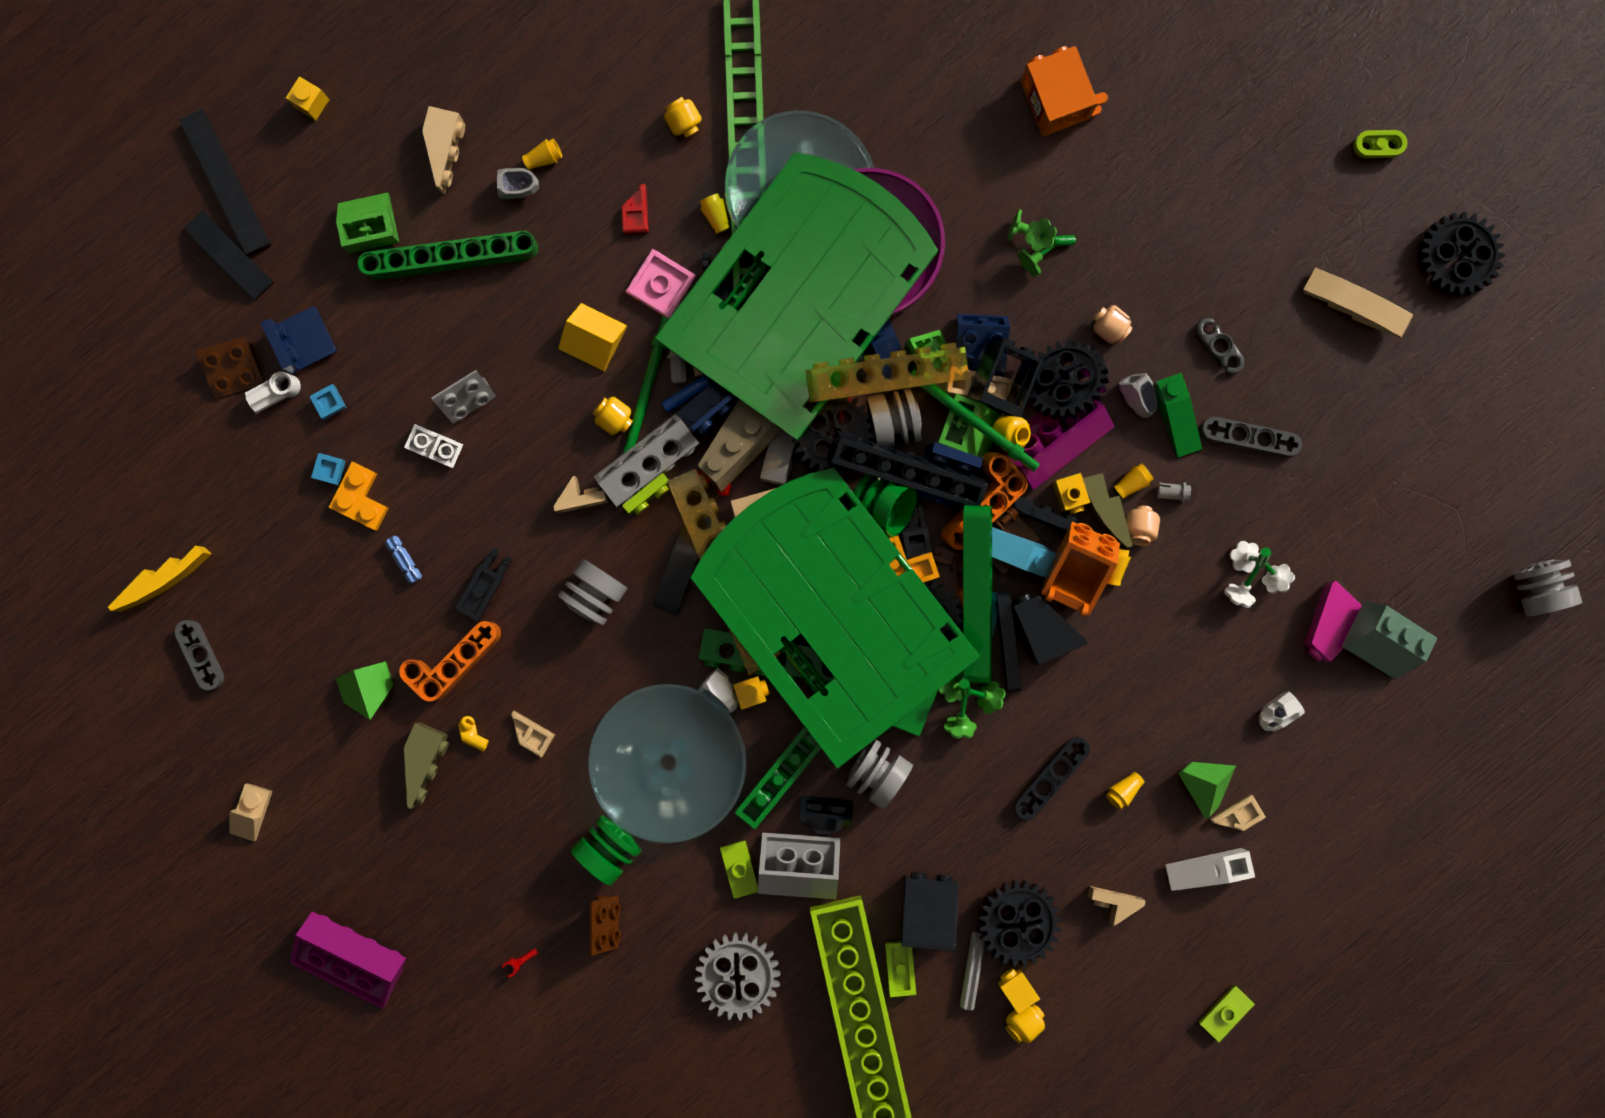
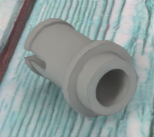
(1174, 491)

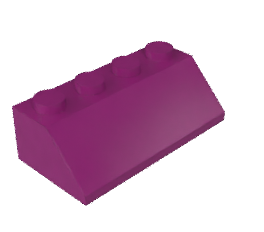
(1059, 441)
(347, 959)

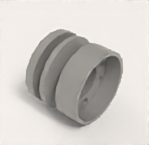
(894, 418)
(1547, 587)
(592, 592)
(879, 774)

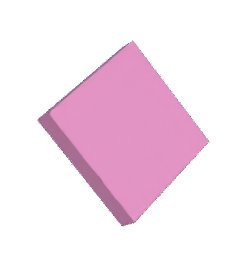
(660, 284)

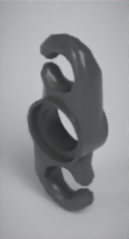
(1208, 341)

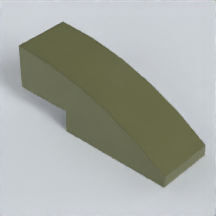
(1107, 510)

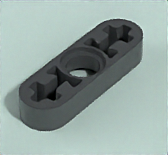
(198, 634)

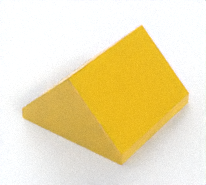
(591, 336)

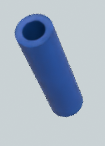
(685, 394)

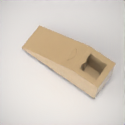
(441, 136)

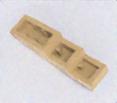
(1358, 302)

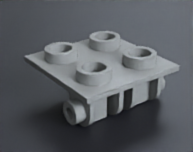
(464, 396)

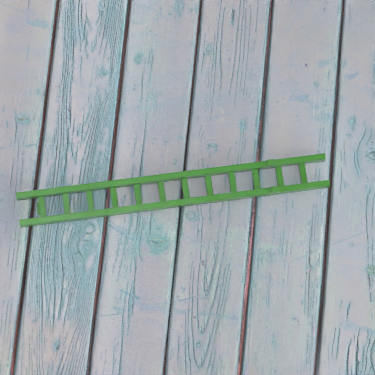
(742, 96)

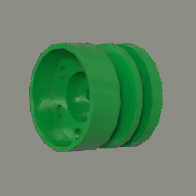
(886, 502)
(602, 854)

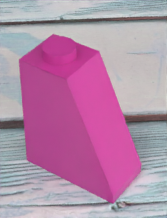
(1331, 622)

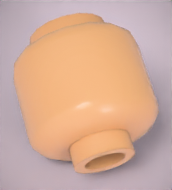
(1112, 324)
(1143, 525)

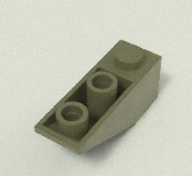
(420, 758)

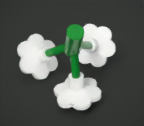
(1247, 558)

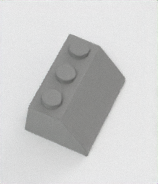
(799, 866)

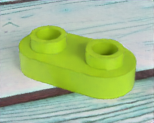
(1378, 144)

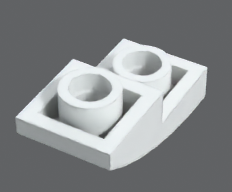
(433, 446)

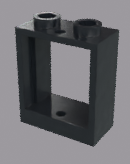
(1022, 383)

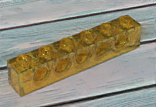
(953, 368)

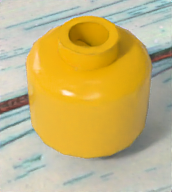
(682, 117)
(612, 415)
(1013, 428)
(1025, 1025)

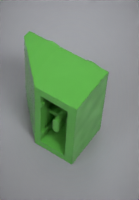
(366, 223)
(962, 435)

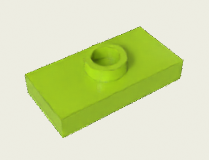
(739, 869)
(1226, 1013)

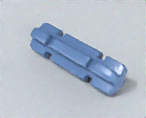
(403, 559)

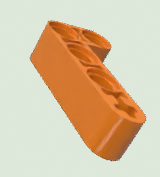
(998, 487)
(456, 657)

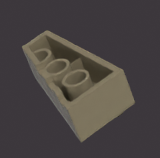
(737, 445)

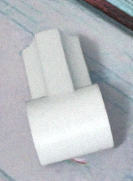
(271, 391)

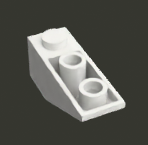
(1210, 870)

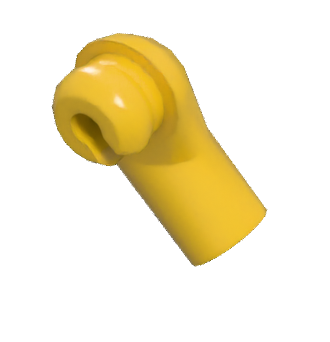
(469, 734)

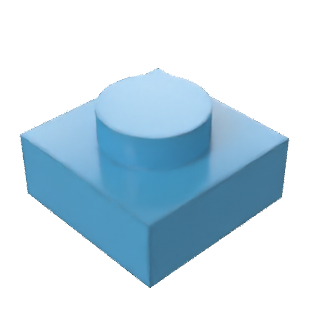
(328, 402)
(328, 469)

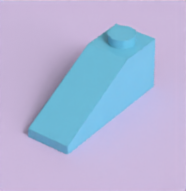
(1022, 552)

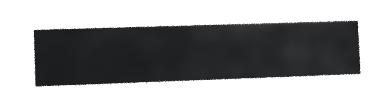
(225, 182)

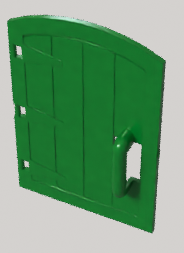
(834, 271)
(825, 573)

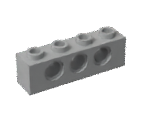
(651, 446)

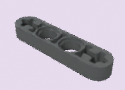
(1251, 433)

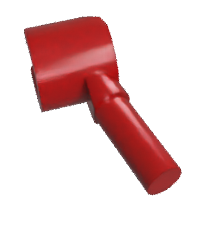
(516, 963)

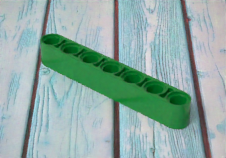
(437, 250)
(978, 590)

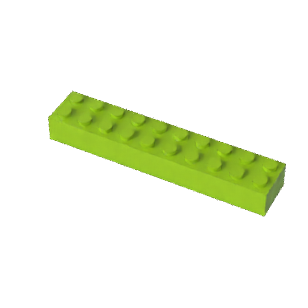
(859, 1009)

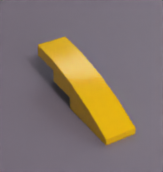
(151, 583)

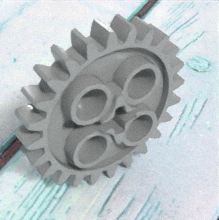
(714, 977)

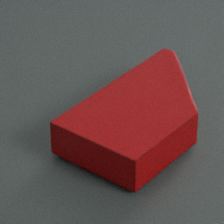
(635, 213)

